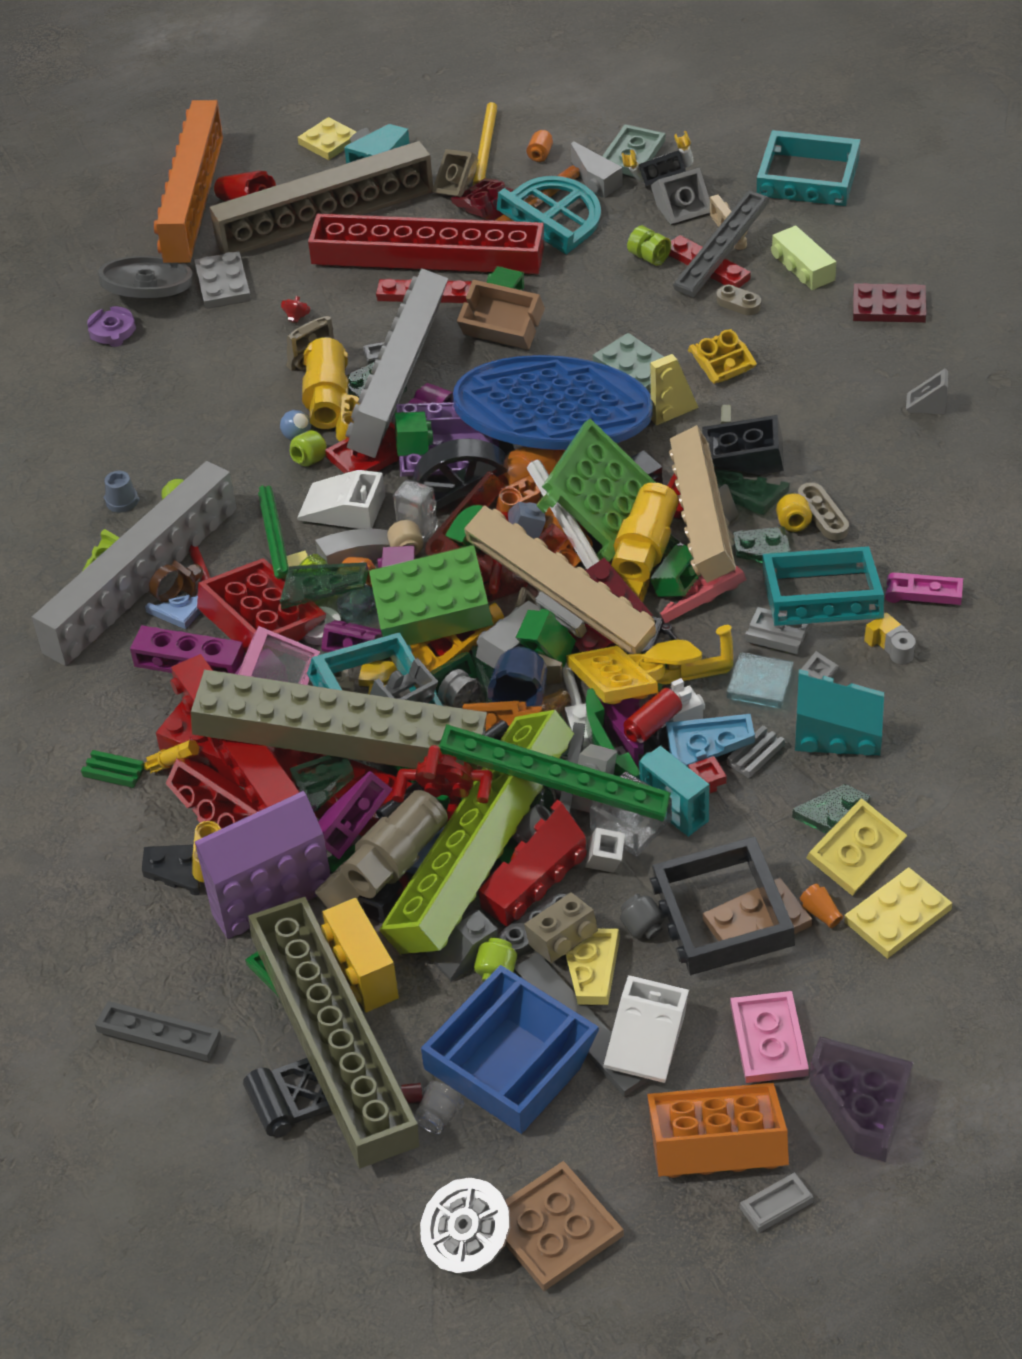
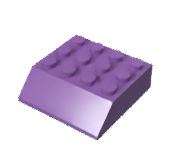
(263, 862)

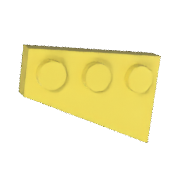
(593, 967)

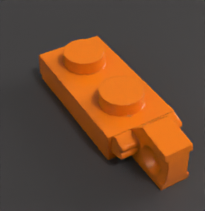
(502, 711)

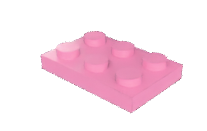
(769, 1037)

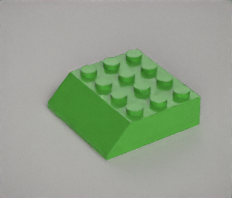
(431, 596)

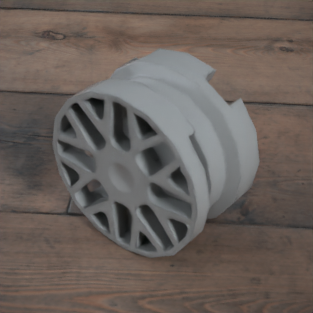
(458, 689)

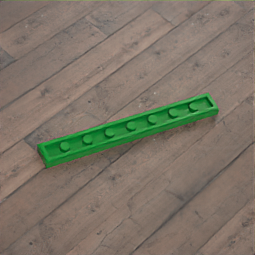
(555, 772)

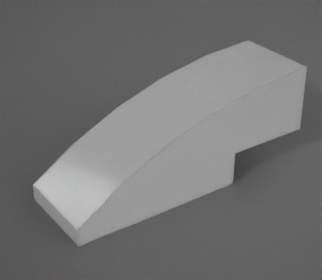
(352, 543)

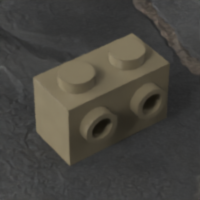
(561, 927)

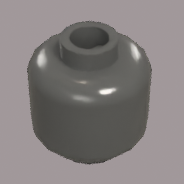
(642, 917)

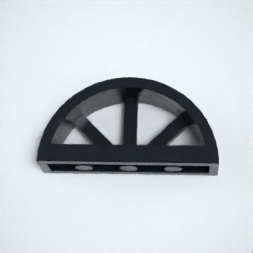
(480, 456)

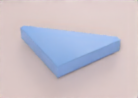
(178, 611)

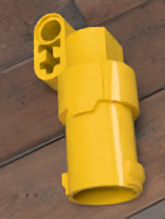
(327, 386)
(644, 536)

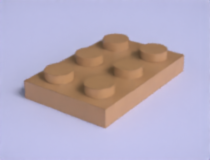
(750, 914)

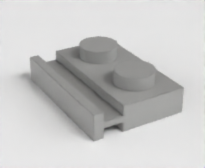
(782, 637)

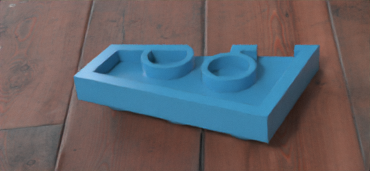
(708, 737)

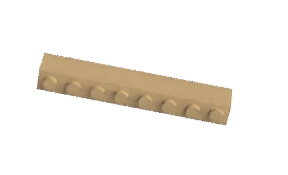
(701, 505)
(560, 580)

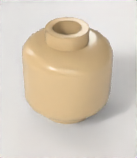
(405, 534)

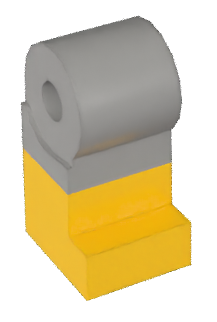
(892, 638)

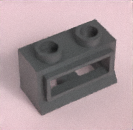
(418, 676)

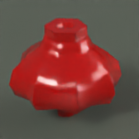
(295, 309)

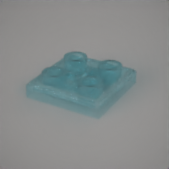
(760, 680)

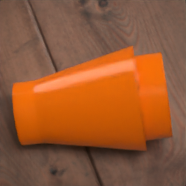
(819, 903)

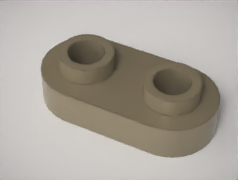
(738, 300)

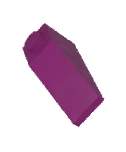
(351, 813)

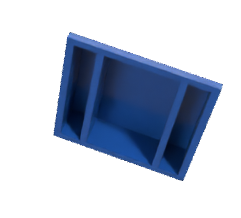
(509, 1048)

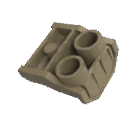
(302, 336)

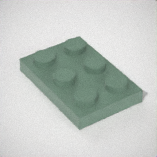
(643, 141)
(630, 357)

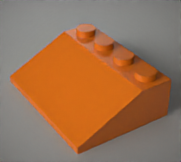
(718, 1130)

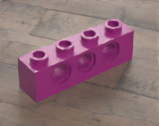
(164, 648)

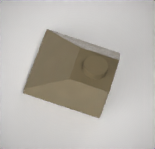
(455, 173)

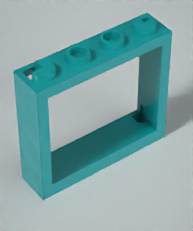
(809, 147)
(822, 606)
(393, 646)

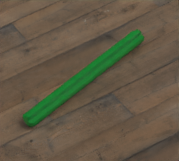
(273, 532)

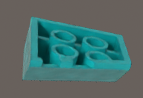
(838, 717)

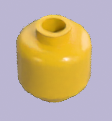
(794, 512)

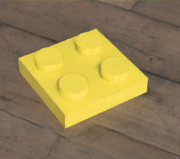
(326, 138)

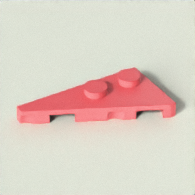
(702, 593)

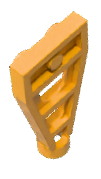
(431, 661)

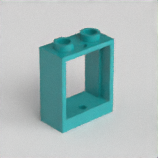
(687, 789)

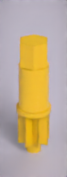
(166, 758)

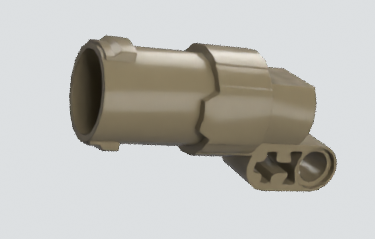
(386, 850)

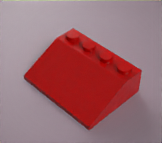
(251, 598)

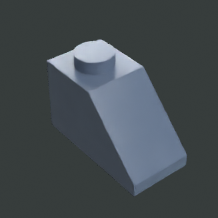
(528, 517)

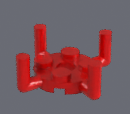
(442, 775)

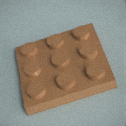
(558, 1226)

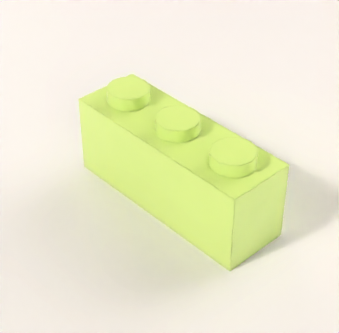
(803, 257)

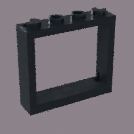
(735, 948)

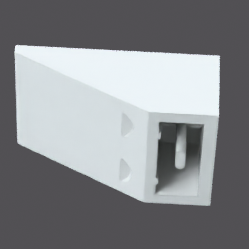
(345, 500)
(646, 1028)

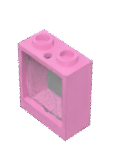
(279, 660)

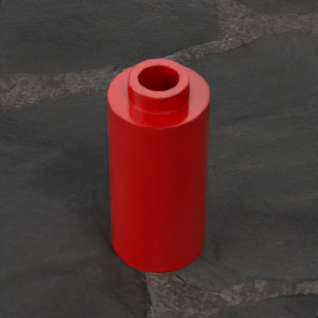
(652, 716)

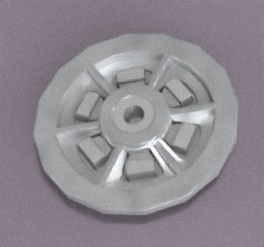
(465, 1225)

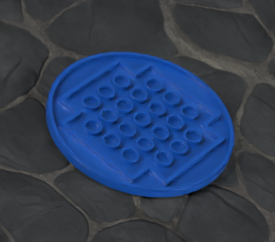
(549, 398)

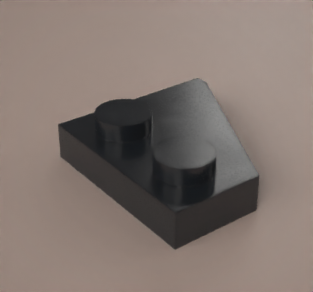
(171, 865)

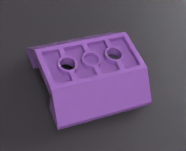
(445, 427)

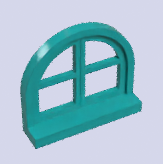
(555, 234)

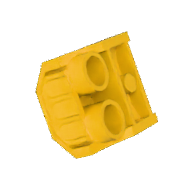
(723, 356)

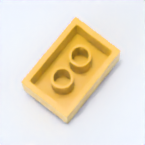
(360, 954)

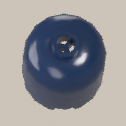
(518, 677)

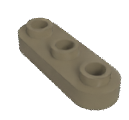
(825, 512)

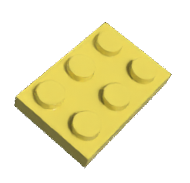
(856, 846)
(898, 912)

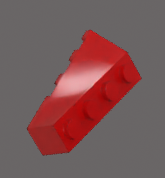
(209, 793)
(534, 866)

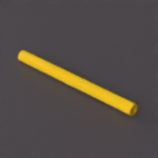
(485, 142)

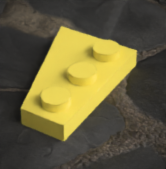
(669, 390)

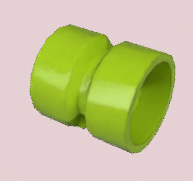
(649, 245)

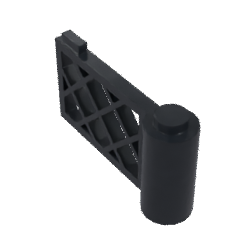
(273, 1098)

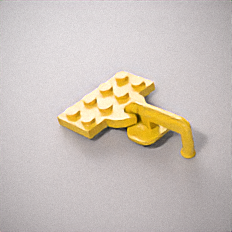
(637, 675)

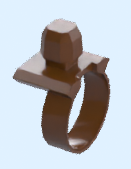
(185, 580)

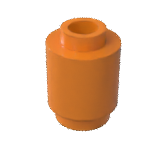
(539, 145)

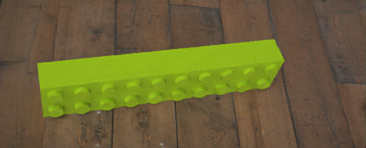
(470, 844)

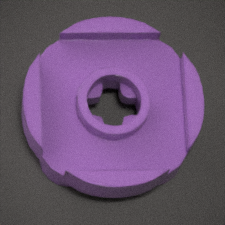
(111, 326)

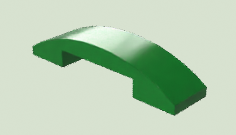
(594, 721)

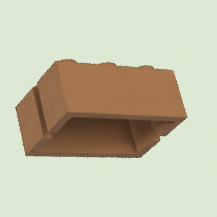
(501, 314)

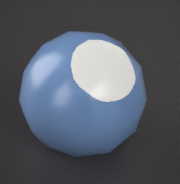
(294, 423)

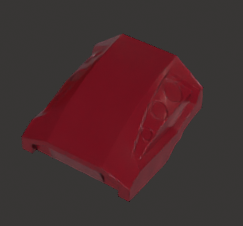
(482, 199)

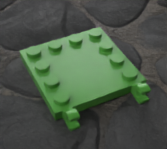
(595, 485)

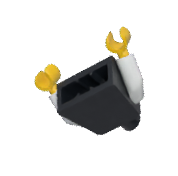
(661, 166)

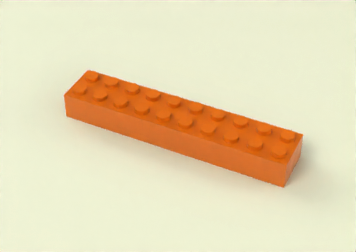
(189, 182)

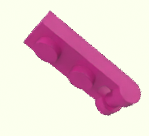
(923, 588)

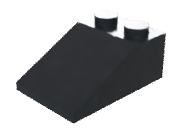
(747, 445)

